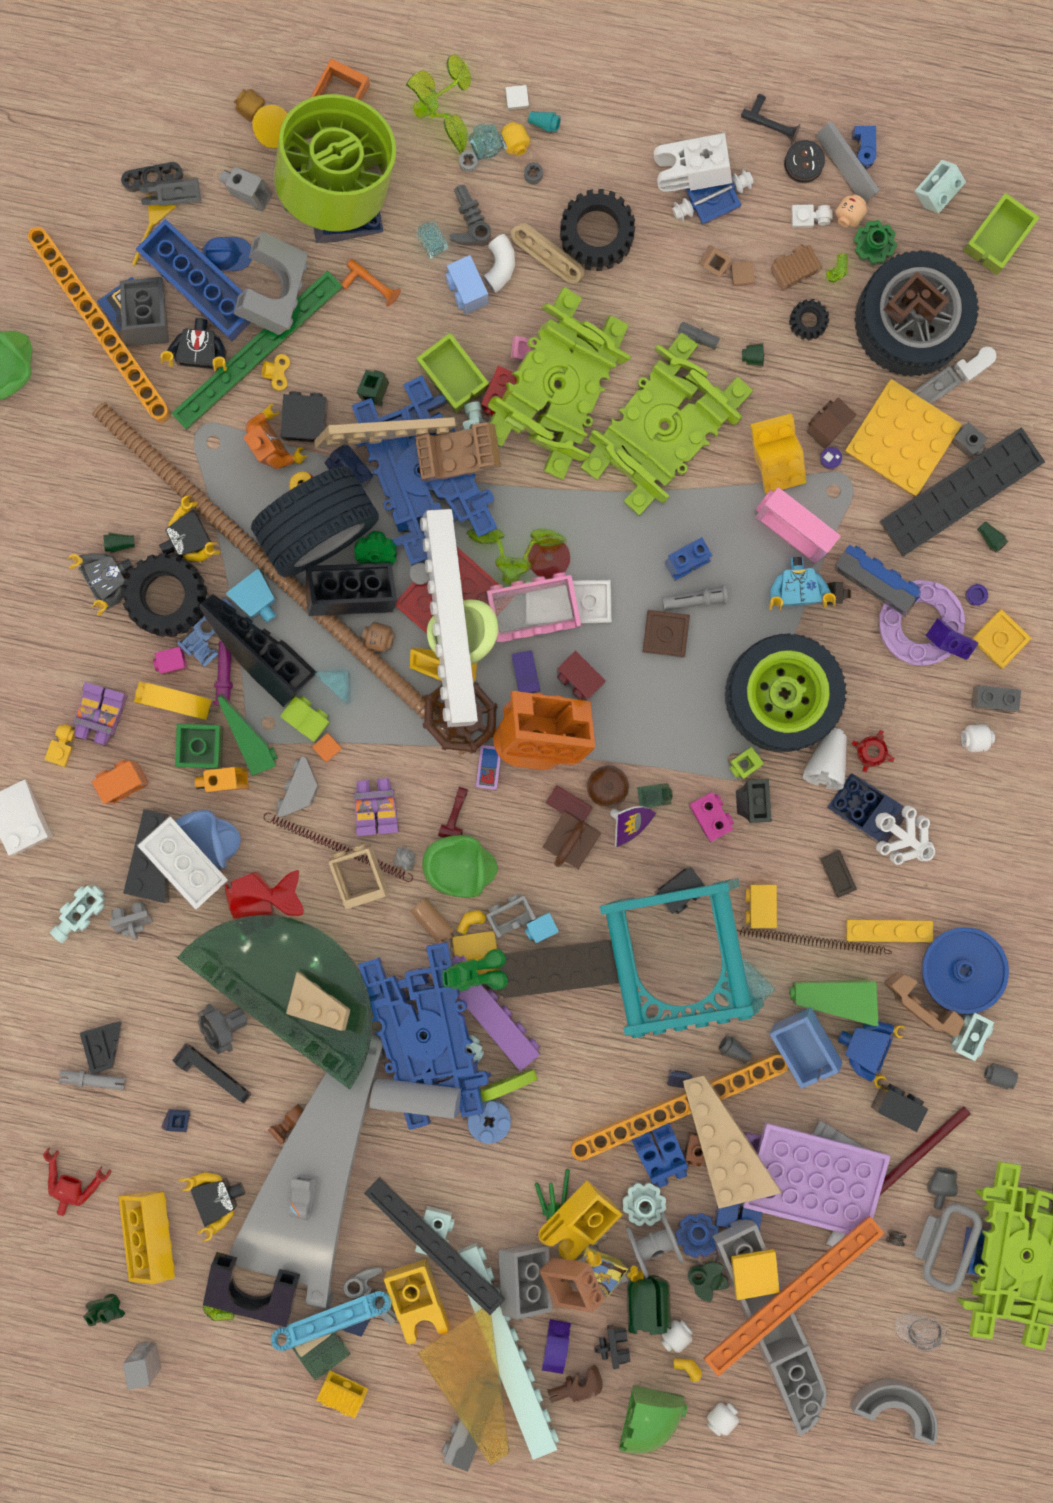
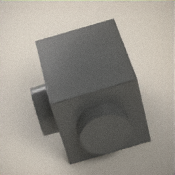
(969, 440)

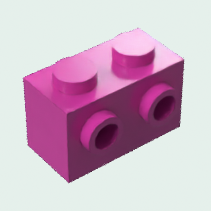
(709, 817)

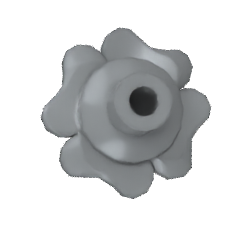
(404, 858)

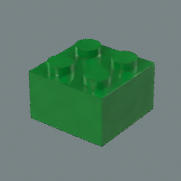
(199, 746)

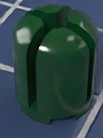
(649, 1305)

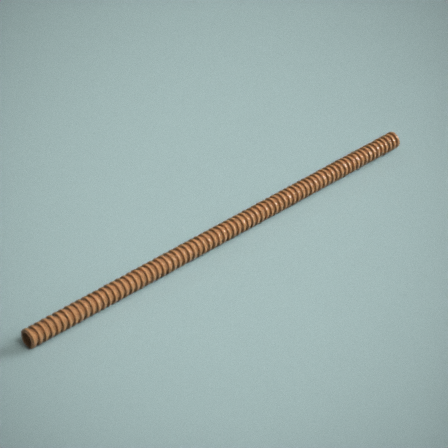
(255, 553)

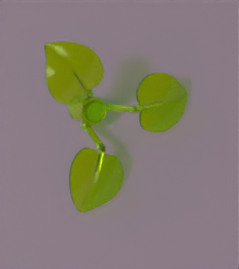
(424, 87)
(514, 567)

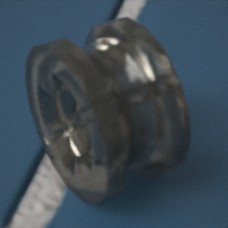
(896, 1238)

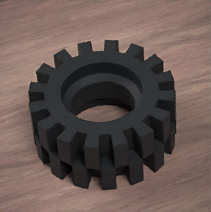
(809, 332)

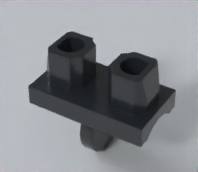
(615, 1336)

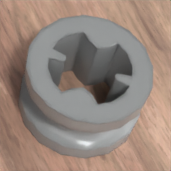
(462, 161)

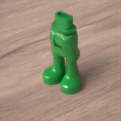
(465, 974)

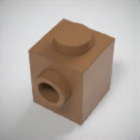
(715, 261)

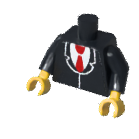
(196, 348)

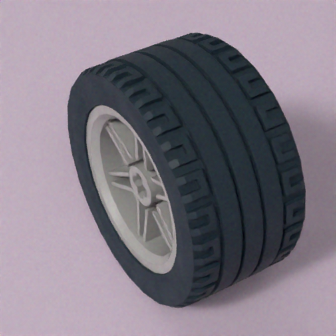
(924, 351)
(314, 521)

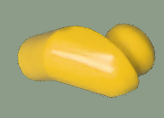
(470, 918)
(690, 1367)

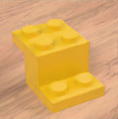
(778, 453)

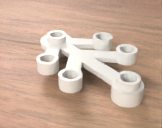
(922, 850)

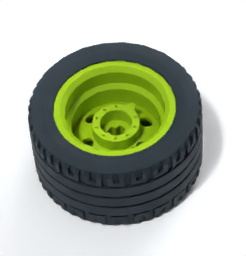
(822, 686)

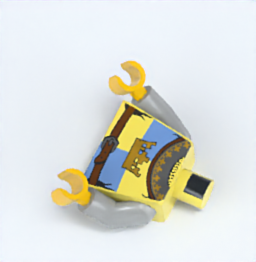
(609, 1270)

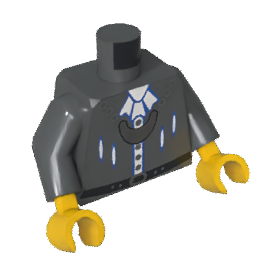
(103, 577)

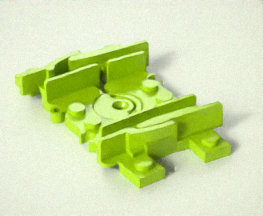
(576, 357)
(658, 451)
(1005, 1272)

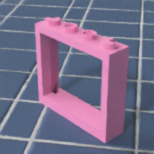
(796, 525)

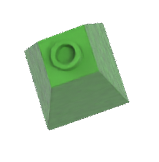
(841, 998)

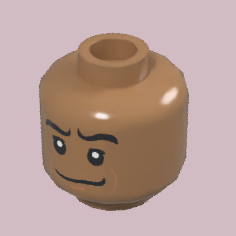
(378, 637)

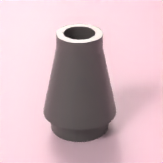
(733, 1049)

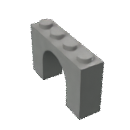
(289, 265)

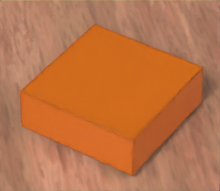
(327, 747)

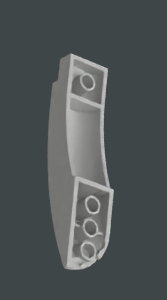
(785, 1347)

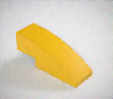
(427, 663)

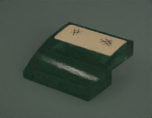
(322, 1354)

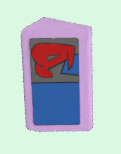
(488, 768)

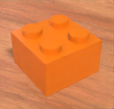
(119, 782)

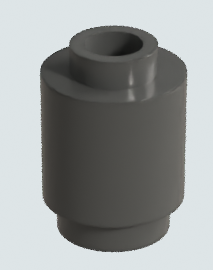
(1000, 1076)

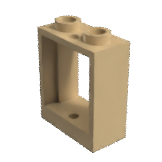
(365, 896)

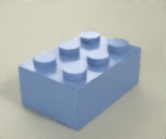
(806, 1047)

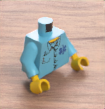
(799, 587)

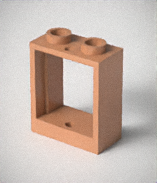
(556, 1276)

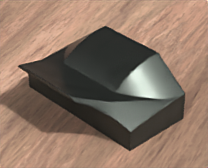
(754, 801)

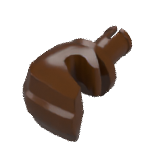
(575, 1390)

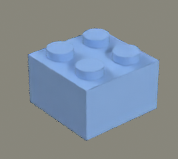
(468, 285)

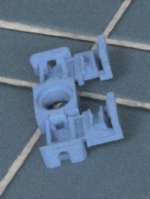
(195, 642)

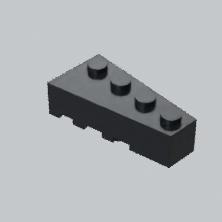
(143, 876)

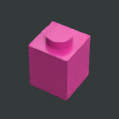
(170, 661)

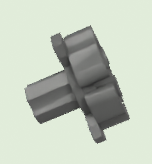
(219, 1027)

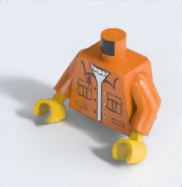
(266, 443)

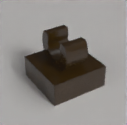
(837, 589)

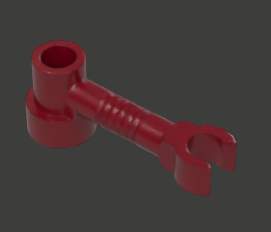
(450, 829)

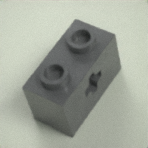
(996, 698)

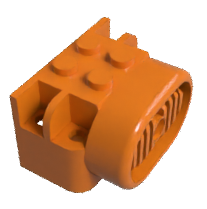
(544, 731)

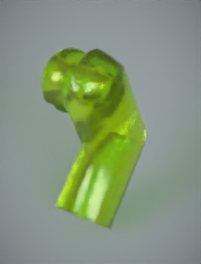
(840, 270)
(217, 1315)

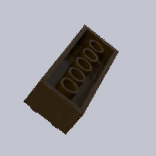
(559, 968)

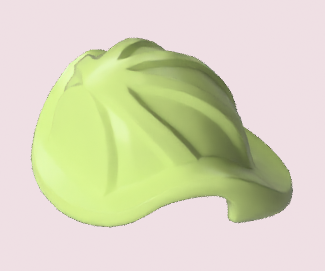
(480, 626)

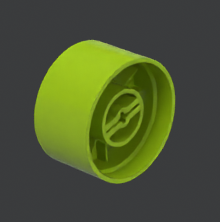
(333, 185)

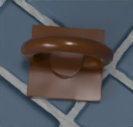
(571, 840)

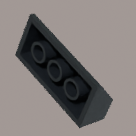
(350, 589)

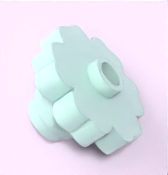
(649, 1214)

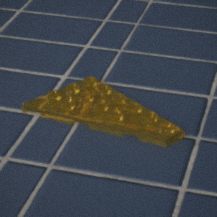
(469, 1377)

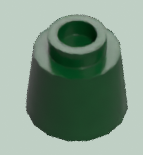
(754, 355)

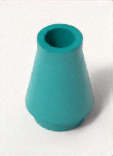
(545, 120)

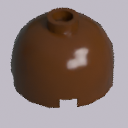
(608, 786)

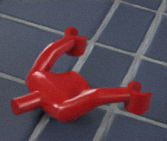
(68, 1188)

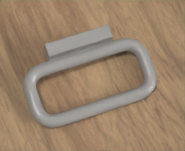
(931, 1241)

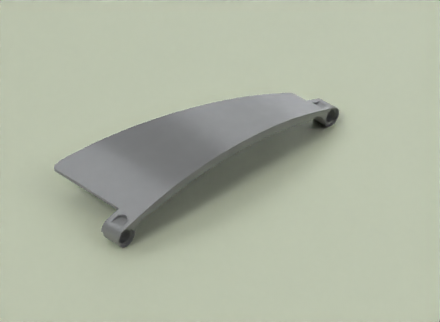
(318, 1148)

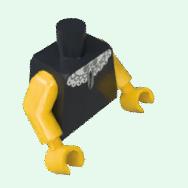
(188, 535)
(213, 1200)

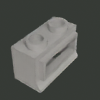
(513, 923)

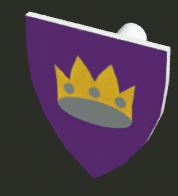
(631, 823)

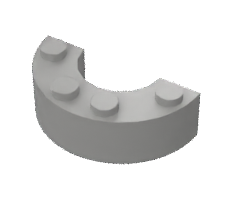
(898, 1394)

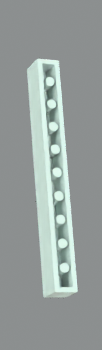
(513, 1371)

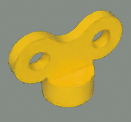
(275, 371)

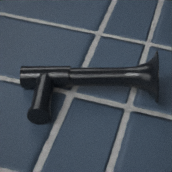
(753, 116)

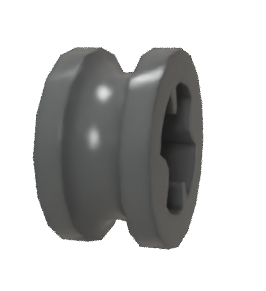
(529, 179)

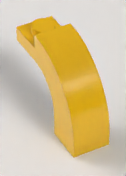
(172, 700)

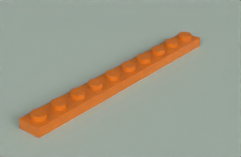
(793, 1295)

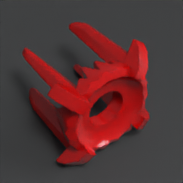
(865, 758)

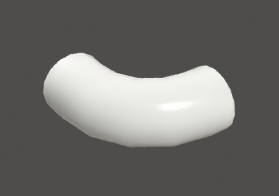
(503, 263)

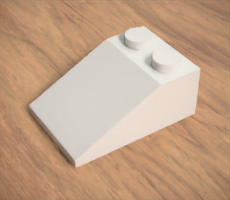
(21, 819)

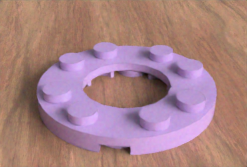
(911, 652)

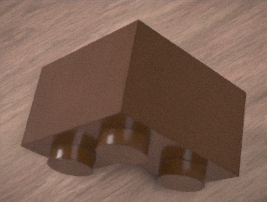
(917, 295)
(830, 423)

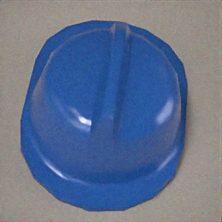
(228, 253)

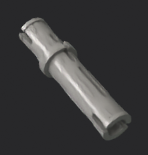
(93, 1080)

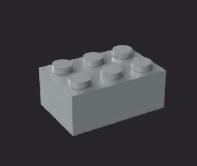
(522, 1282)

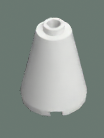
(828, 761)

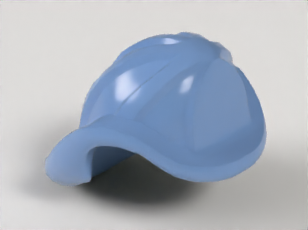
(212, 835)

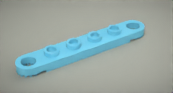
(331, 1321)

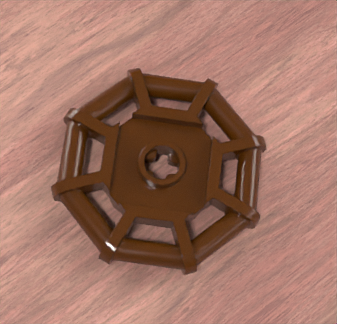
(461, 732)

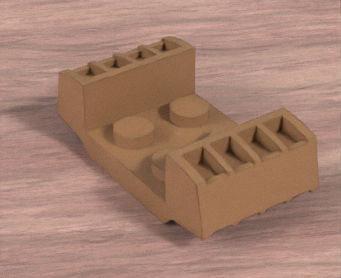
(458, 452)
(947, 1021)

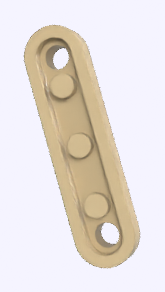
(547, 253)

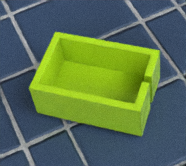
(1001, 233)
(452, 372)

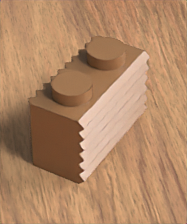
(795, 267)

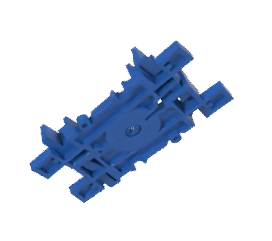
(403, 483)
(439, 1016)

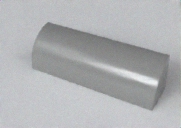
(415, 1098)

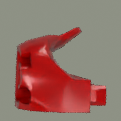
(254, 897)

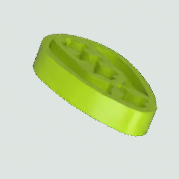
(507, 1085)

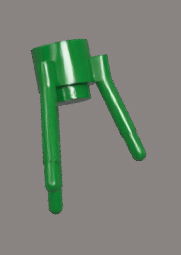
(553, 1206)

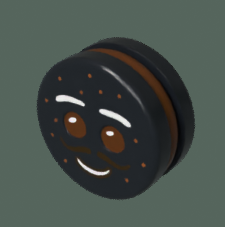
(804, 161)

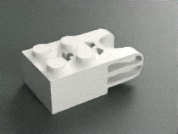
(694, 163)

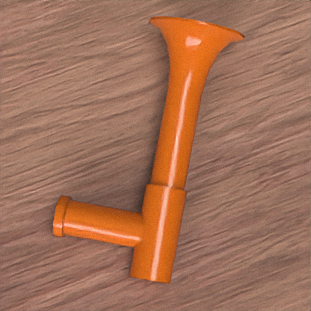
(357, 270)

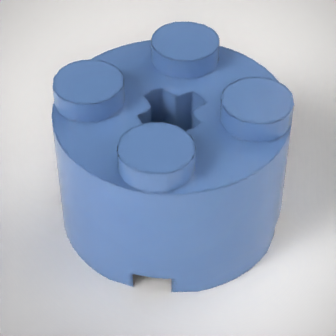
(501, 1123)

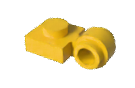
(59, 751)

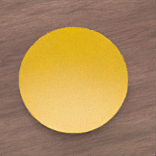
(267, 125)

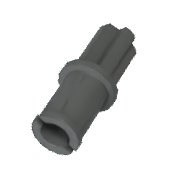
(699, 335)

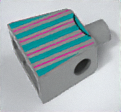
(247, 187)

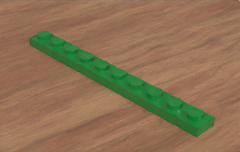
(254, 353)

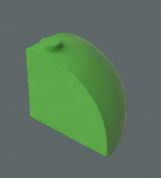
(650, 1420)

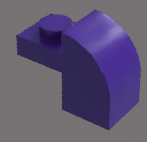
(556, 1346)

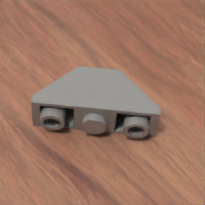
(299, 790)

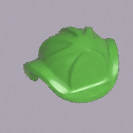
(14, 362)
(459, 866)

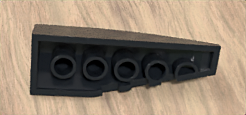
(265, 659)

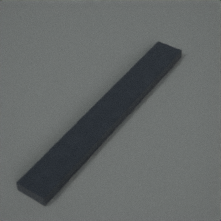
(434, 1246)

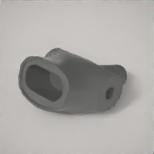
(942, 1185)

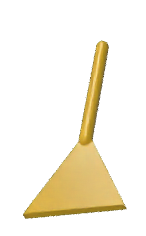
(156, 214)

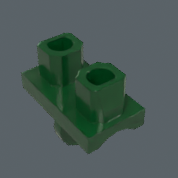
(103, 1310)

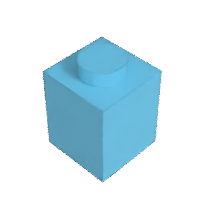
(541, 928)

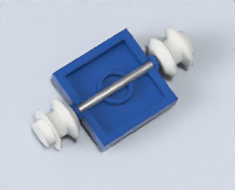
(713, 201)

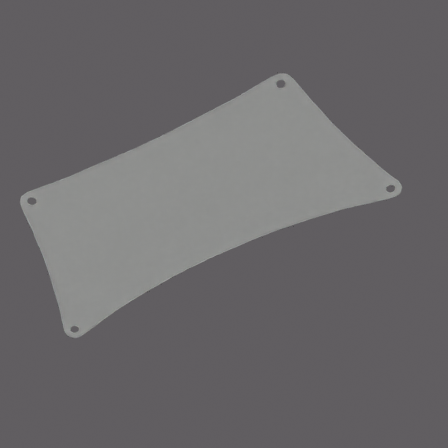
(651, 706)

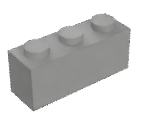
(142, 1365)

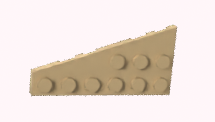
(377, 431)
(729, 1156)

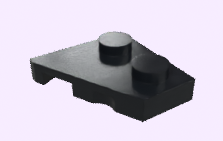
(101, 1046)

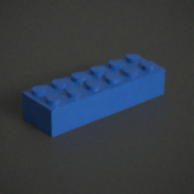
(194, 277)

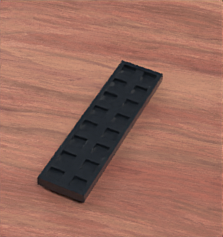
(962, 491)

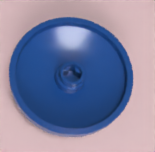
(965, 970)

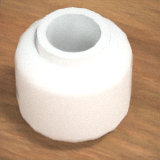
(977, 738)
(677, 1337)
(723, 1419)

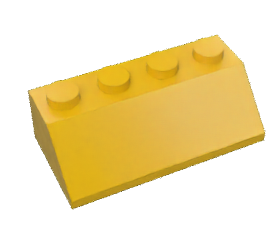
(146, 1237)

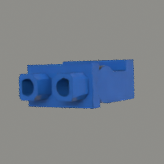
(691, 556)
(663, 1163)

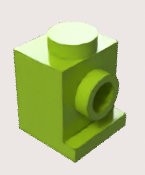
(751, 758)

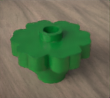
(868, 249)
(375, 549)

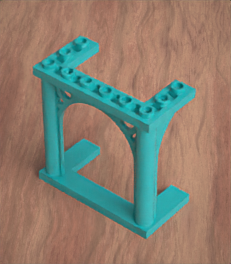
(741, 1000)

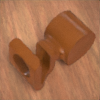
(291, 1118)

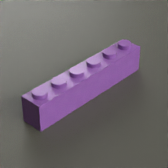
(499, 1024)

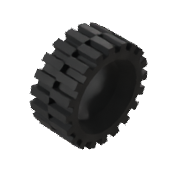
(588, 254)

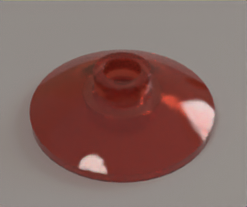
(547, 568)

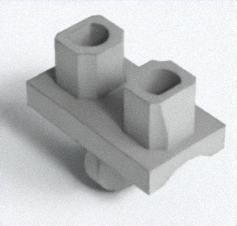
(132, 923)

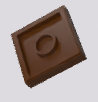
(666, 633)

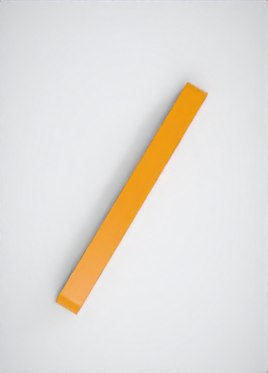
(92, 317)
(667, 1106)

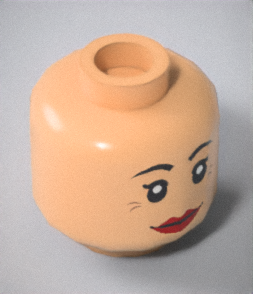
(851, 211)

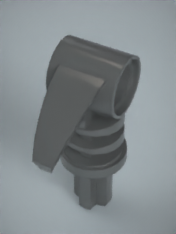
(474, 219)

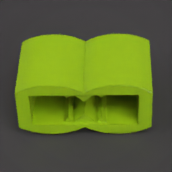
(305, 719)

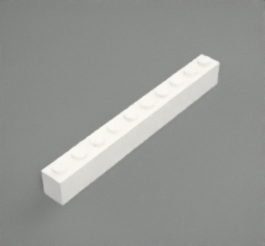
(449, 618)

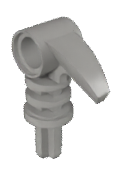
(362, 1277)

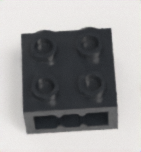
(303, 416)

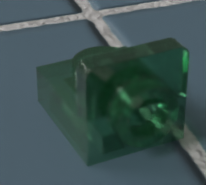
(655, 795)

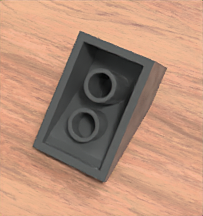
(143, 311)

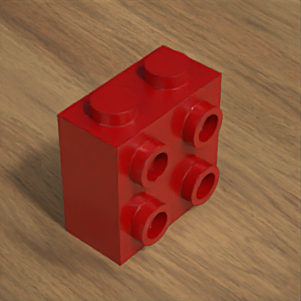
(497, 387)

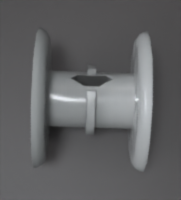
(654, 1245)

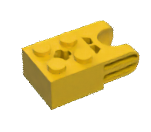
(580, 1221)
(415, 1305)

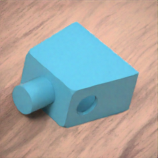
(254, 596)

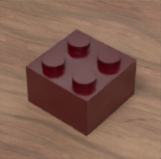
(580, 676)

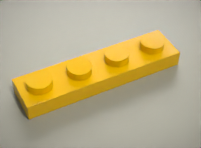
(889, 930)

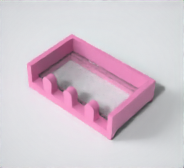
(534, 607)

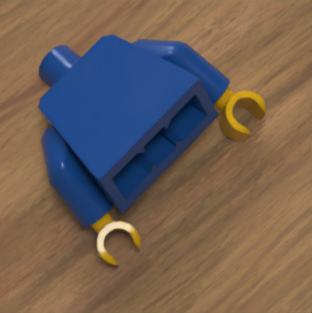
(869, 1049)

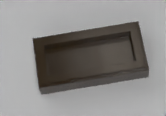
(838, 874)

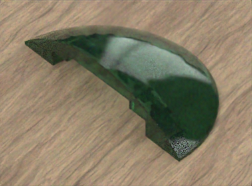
(256, 966)

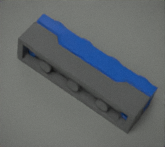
(878, 580)

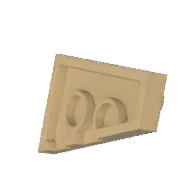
(315, 1005)

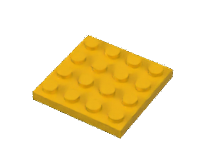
(903, 438)

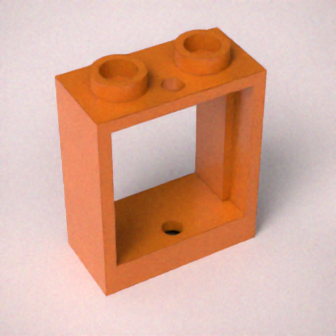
(345, 73)

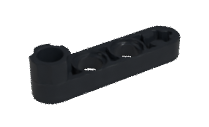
(190, 1056)

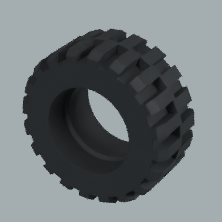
(144, 575)

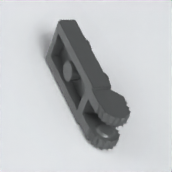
(172, 192)

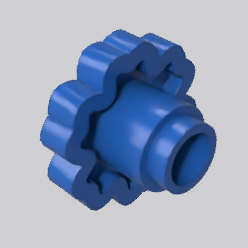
(697, 1235)

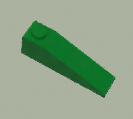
(252, 745)

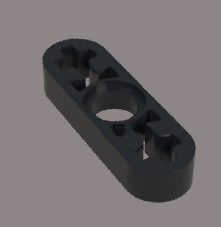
(166, 167)

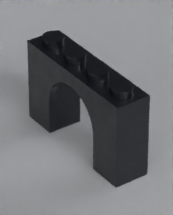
(226, 1296)

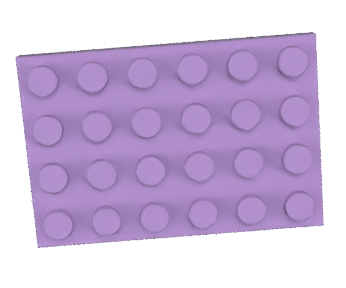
(819, 1179)

